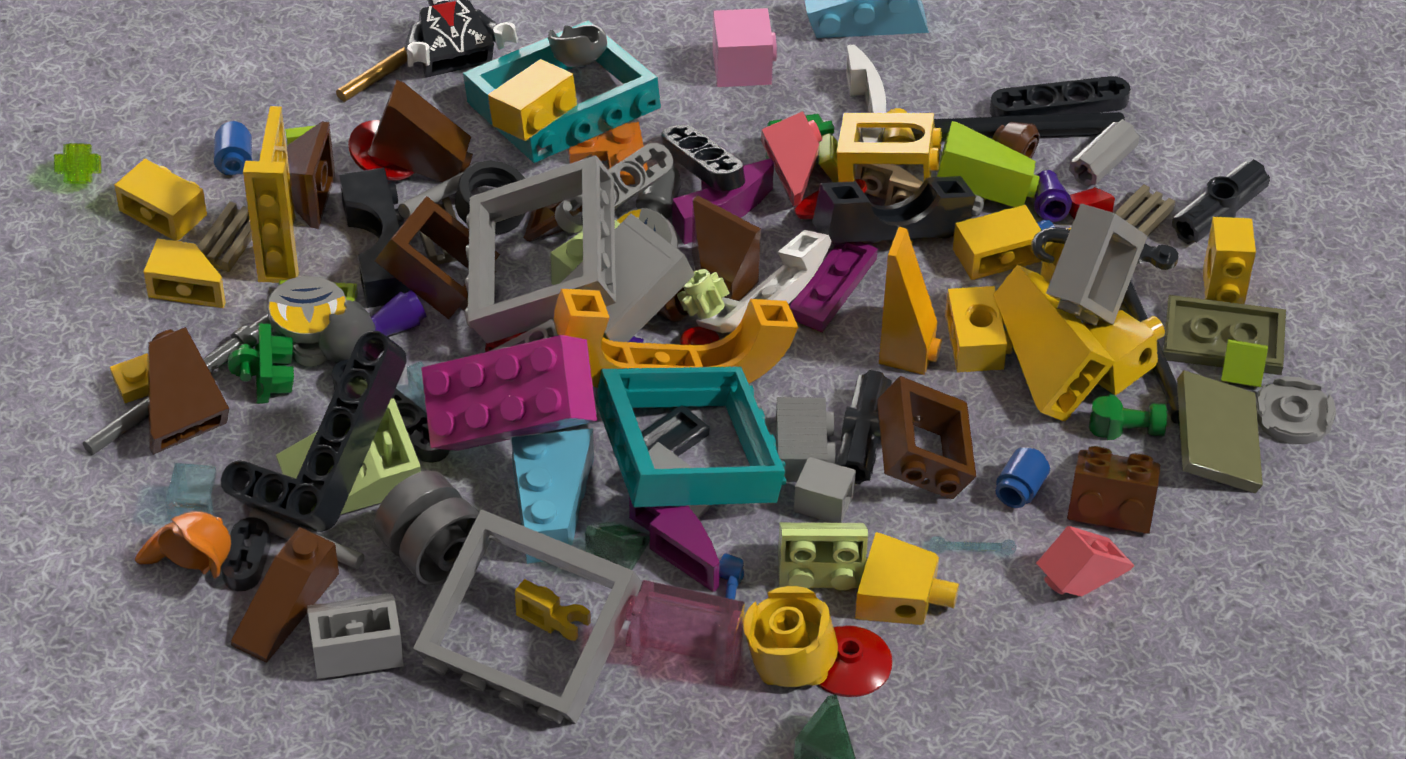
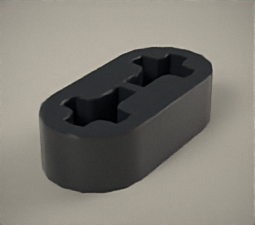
(254, 555)

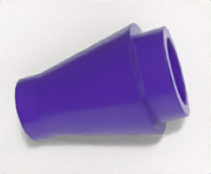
(1051, 198)
(399, 314)

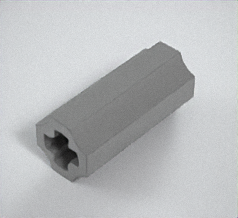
(1104, 153)

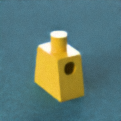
(1130, 345)
(901, 583)

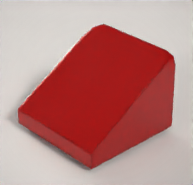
(1092, 197)

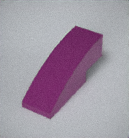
(737, 201)
(681, 540)

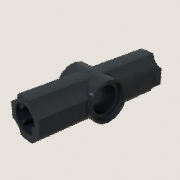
(1222, 199)
(861, 426)

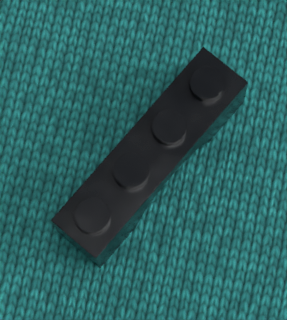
(369, 205)
(930, 212)

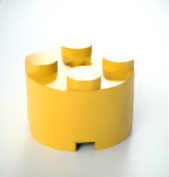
(791, 637)

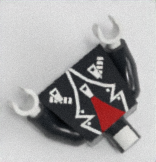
(454, 37)

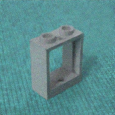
(1096, 265)

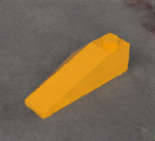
(908, 315)

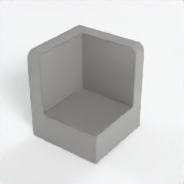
(824, 490)

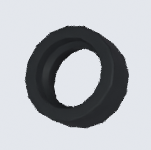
(487, 174)

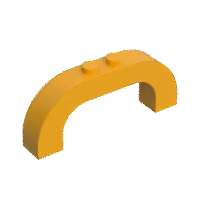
(754, 344)

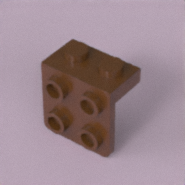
(1114, 489)

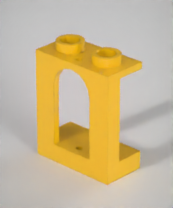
(853, 152)

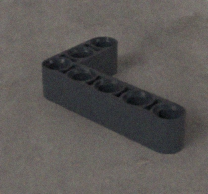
(330, 443)

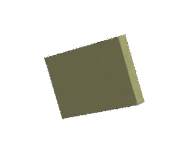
(1201, 328)
(1219, 432)

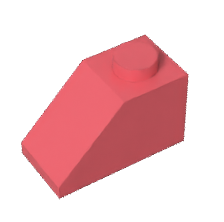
(794, 150)
(1082, 562)

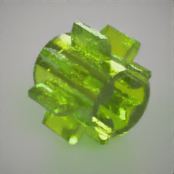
(77, 163)

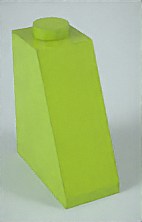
(988, 166)

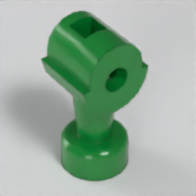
(1110, 418)

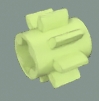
(703, 294)

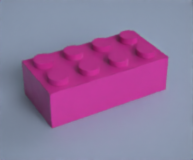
(509, 393)

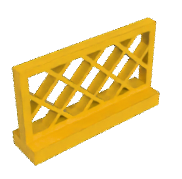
(272, 205)

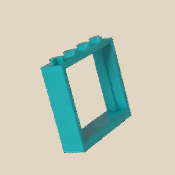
(587, 119)
(689, 386)

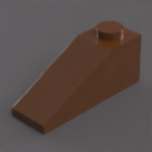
(292, 583)

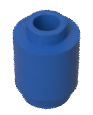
(232, 148)
(1022, 477)

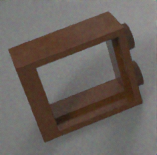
(419, 272)
(915, 404)

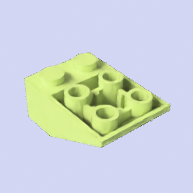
(385, 465)

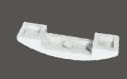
(865, 80)
(800, 261)

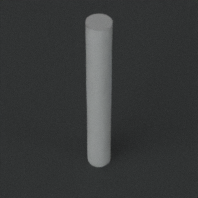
(435, 193)
(286, 530)

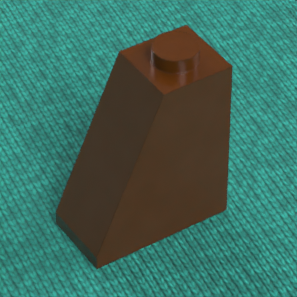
(420, 137)
(180, 392)

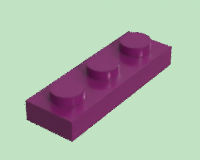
(833, 284)

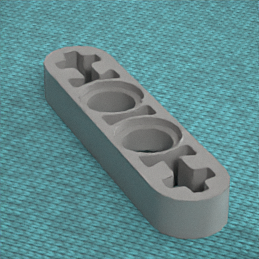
(622, 193)

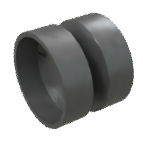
(425, 525)

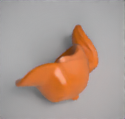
(190, 541)

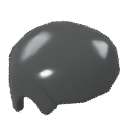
(578, 45)
(344, 331)

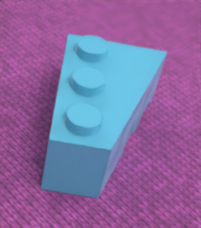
(865, 17)
(552, 481)

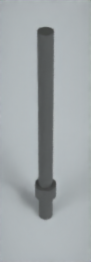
(243, 335)

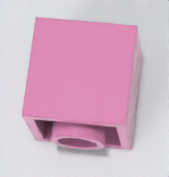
(743, 47)

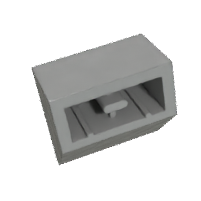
(355, 636)

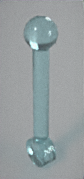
(938, 545)

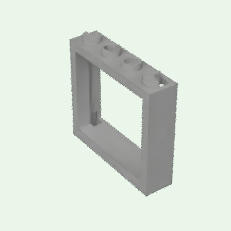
(530, 310)
(567, 557)

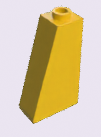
(1052, 346)

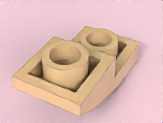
(888, 181)

